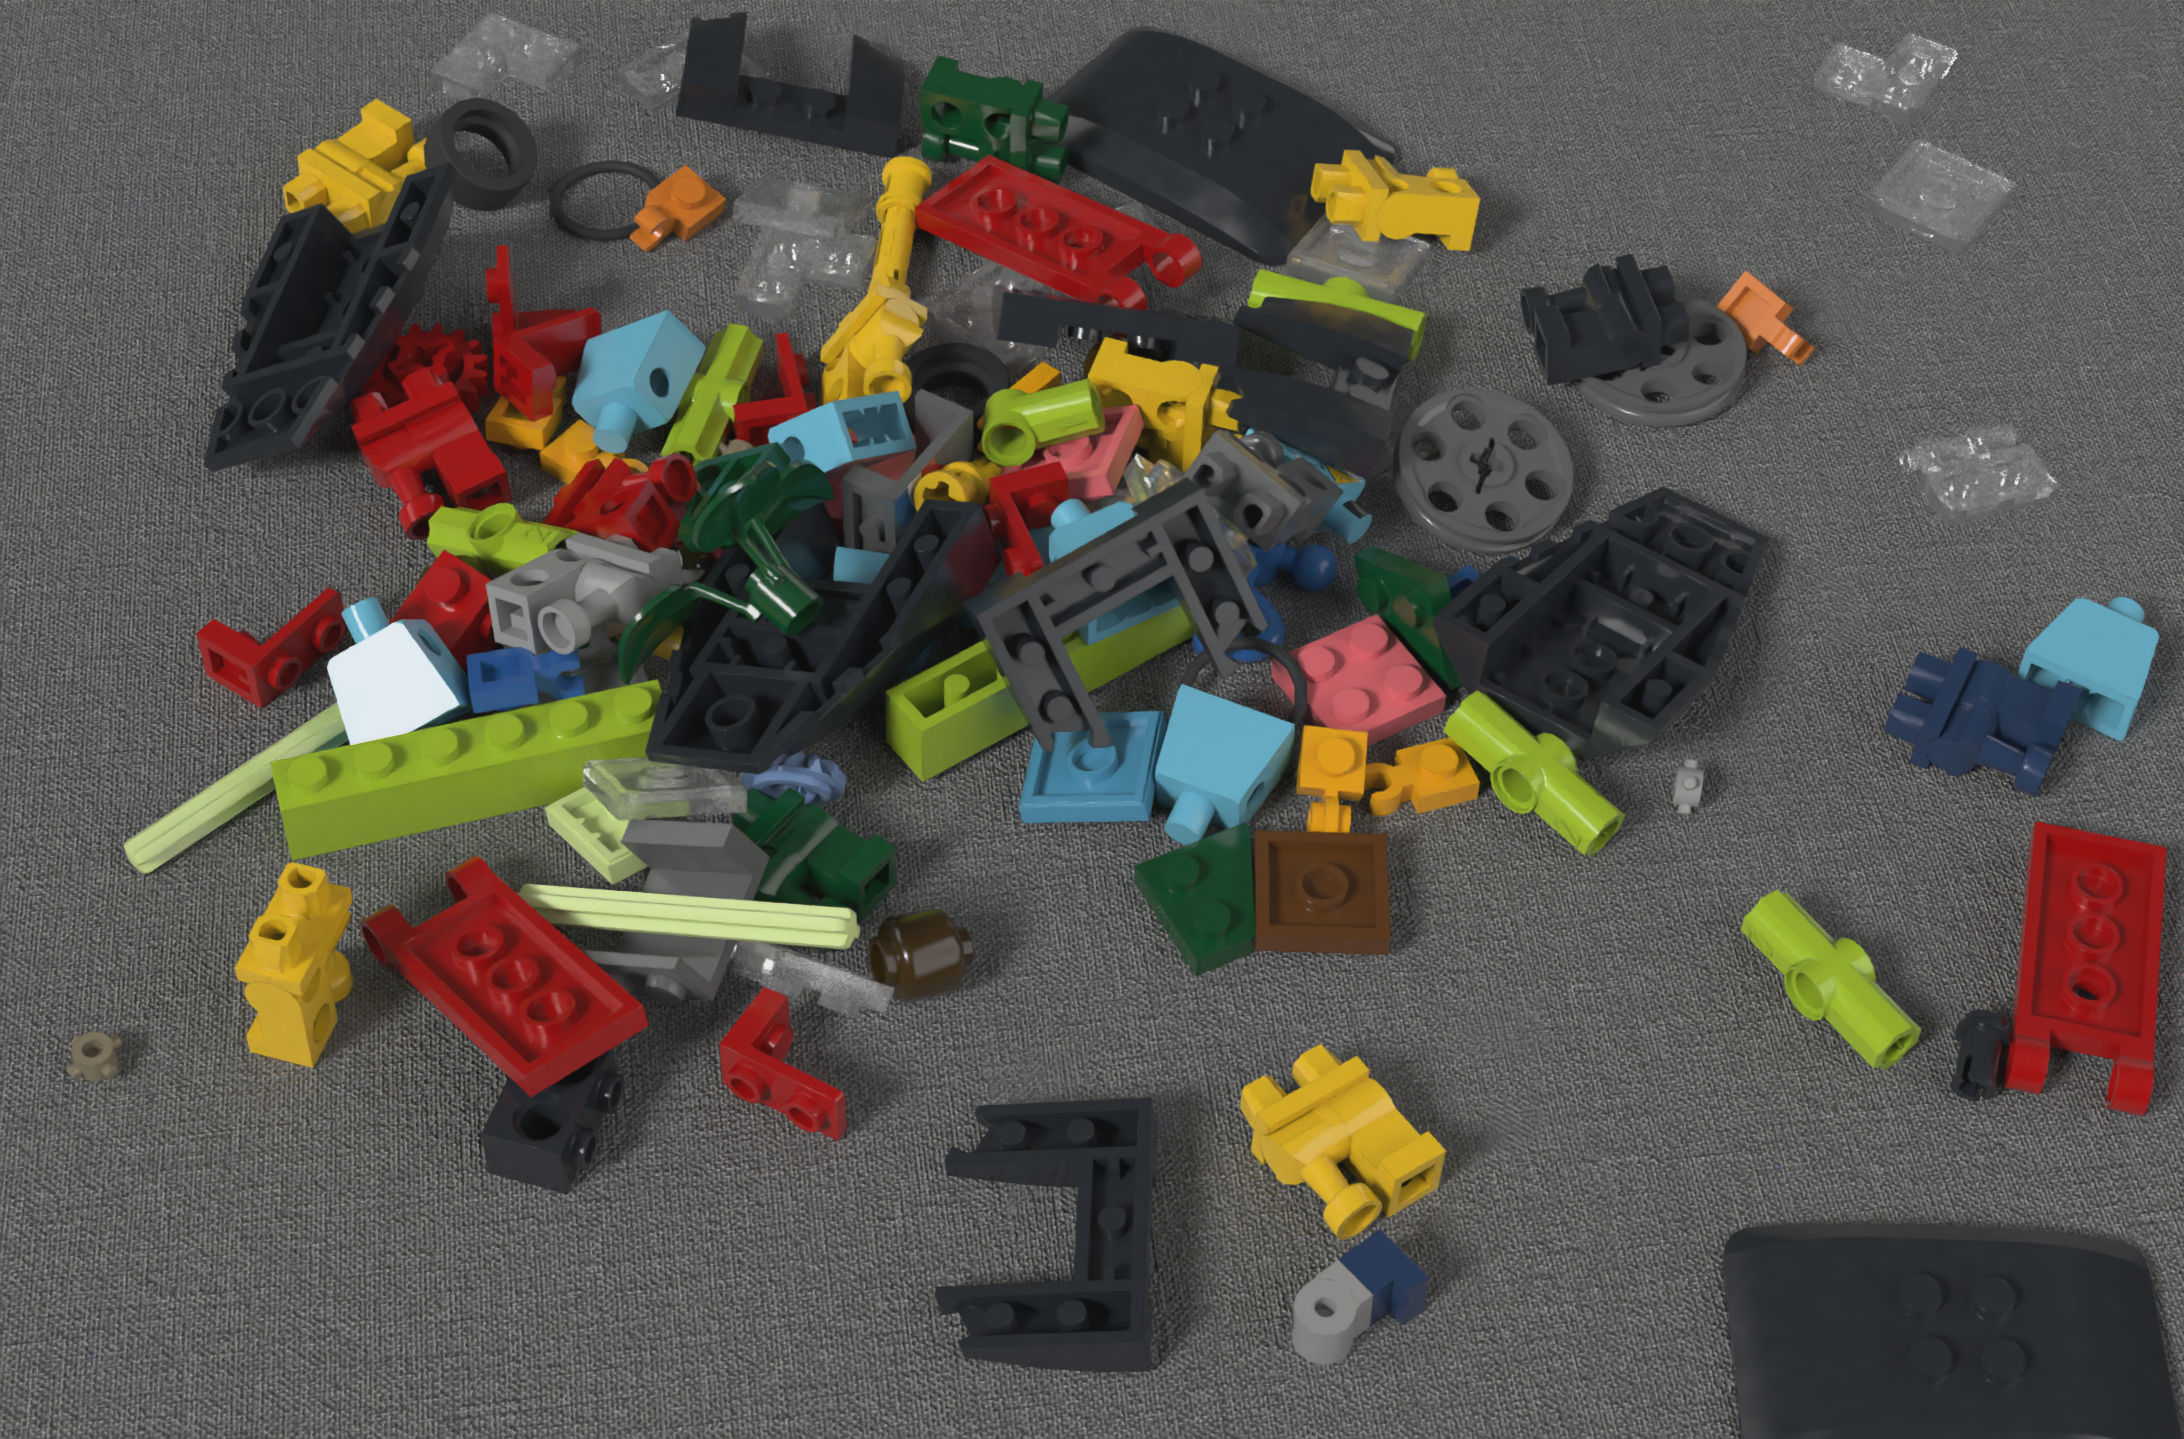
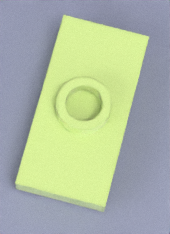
(594, 834)

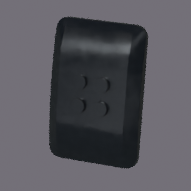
(1207, 139)
(1943, 1334)

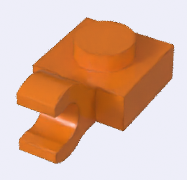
(679, 206)
(1761, 318)

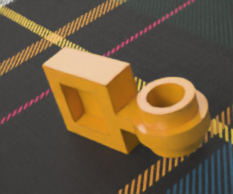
(1334, 769)

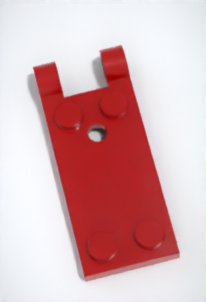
(1055, 234)
(2097, 929)
(530, 994)

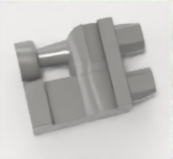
(573, 589)

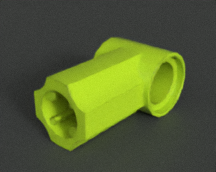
(1042, 420)

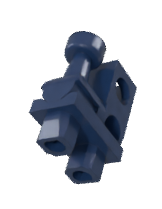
(1981, 718)

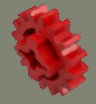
(444, 354)

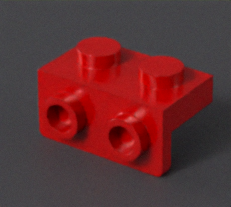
(455, 605)

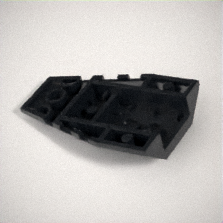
(324, 317)
(1608, 626)

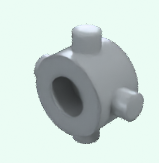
(1687, 787)

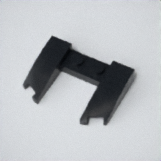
(859, 121)
(1036, 315)
(1334, 423)
(1168, 539)
(1106, 1310)

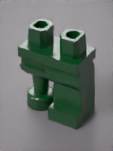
(993, 118)
(815, 854)

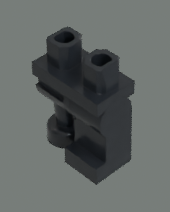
(1605, 321)

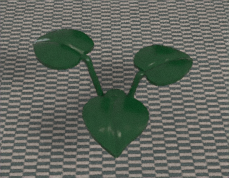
(763, 503)

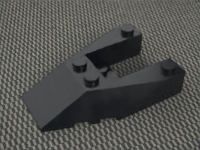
(755, 697)

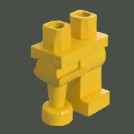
(360, 170)
(1381, 200)
(870, 345)
(1173, 398)
(294, 966)
(1345, 1120)

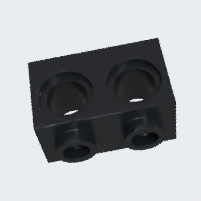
(562, 1111)

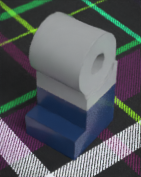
(1355, 1295)

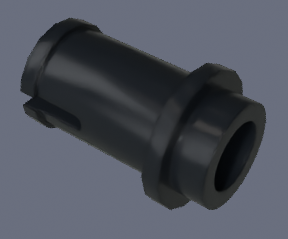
(1981, 1041)

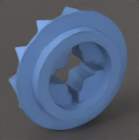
(805, 773)

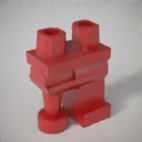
(425, 435)
(626, 503)

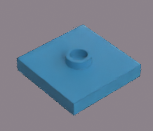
(1096, 783)

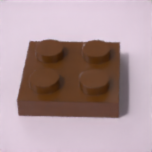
(1321, 892)

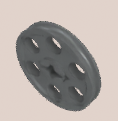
(1677, 374)
(1458, 470)

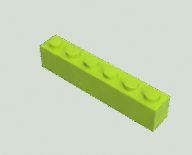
(967, 706)
(457, 770)

